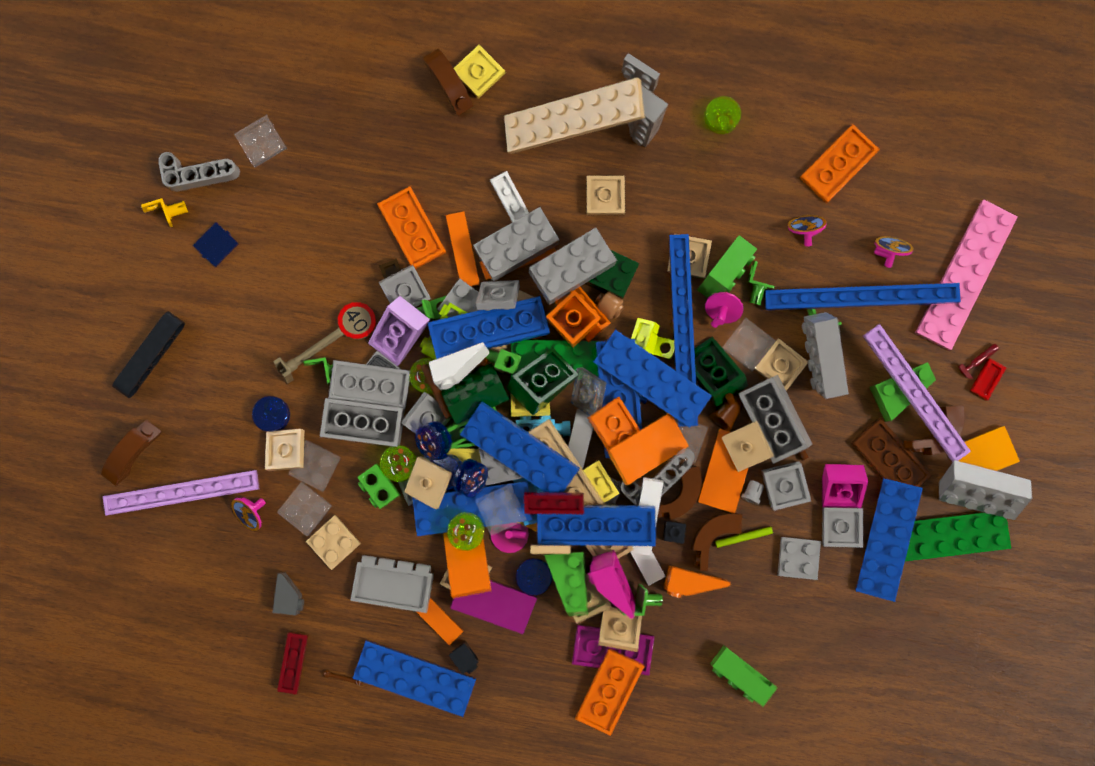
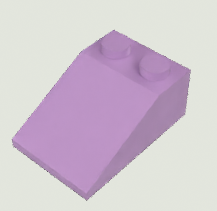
(398, 330)

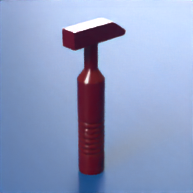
(978, 360)

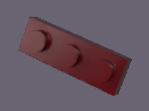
(553, 503)
(292, 663)

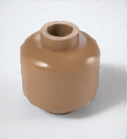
(609, 305)

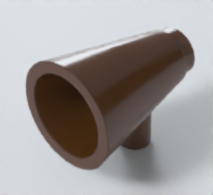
(727, 413)

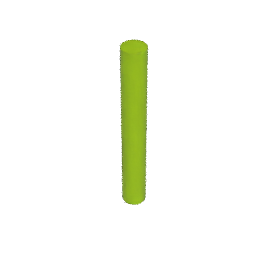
(743, 537)

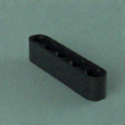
(148, 354)

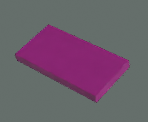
(500, 606)
(590, 654)

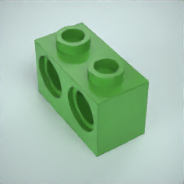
(382, 483)

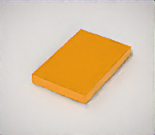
(991, 450)

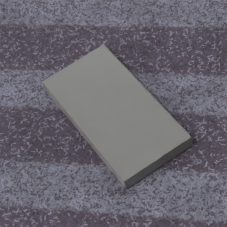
(369, 384)

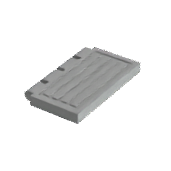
(392, 586)

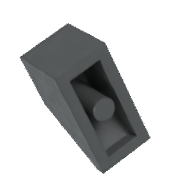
(287, 596)

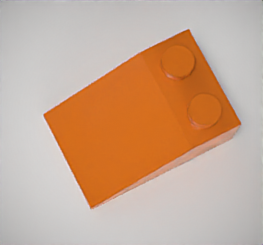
(687, 582)

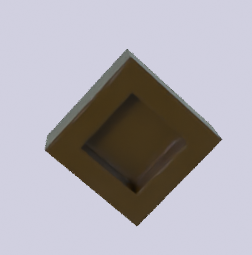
(389, 268)

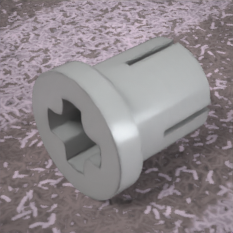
(753, 492)

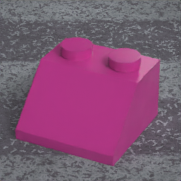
(843, 486)

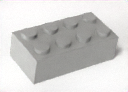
(516, 244)
(572, 266)
(825, 355)
(777, 418)
(362, 422)
(985, 490)

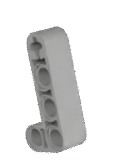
(199, 170)
(580, 437)
(668, 480)

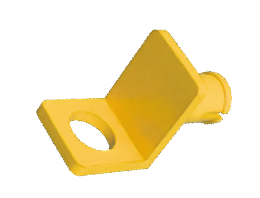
(170, 211)

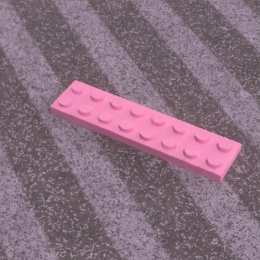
(969, 268)

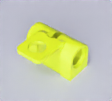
(646, 337)

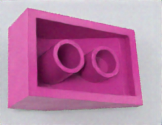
(612, 582)

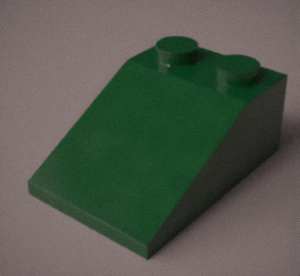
(717, 372)
(541, 381)

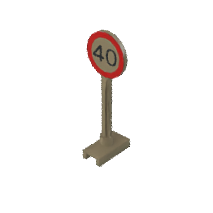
(354, 321)

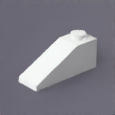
(454, 367)

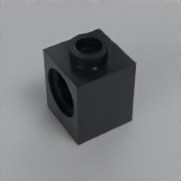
(674, 532)
(464, 658)

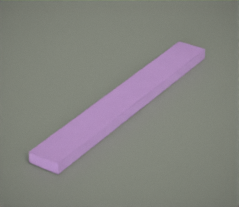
(916, 393)
(181, 492)

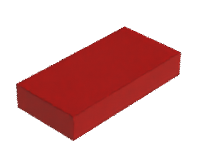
(988, 379)

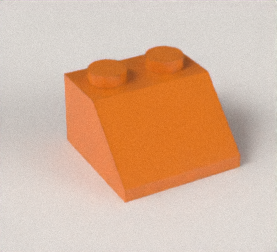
(573, 318)

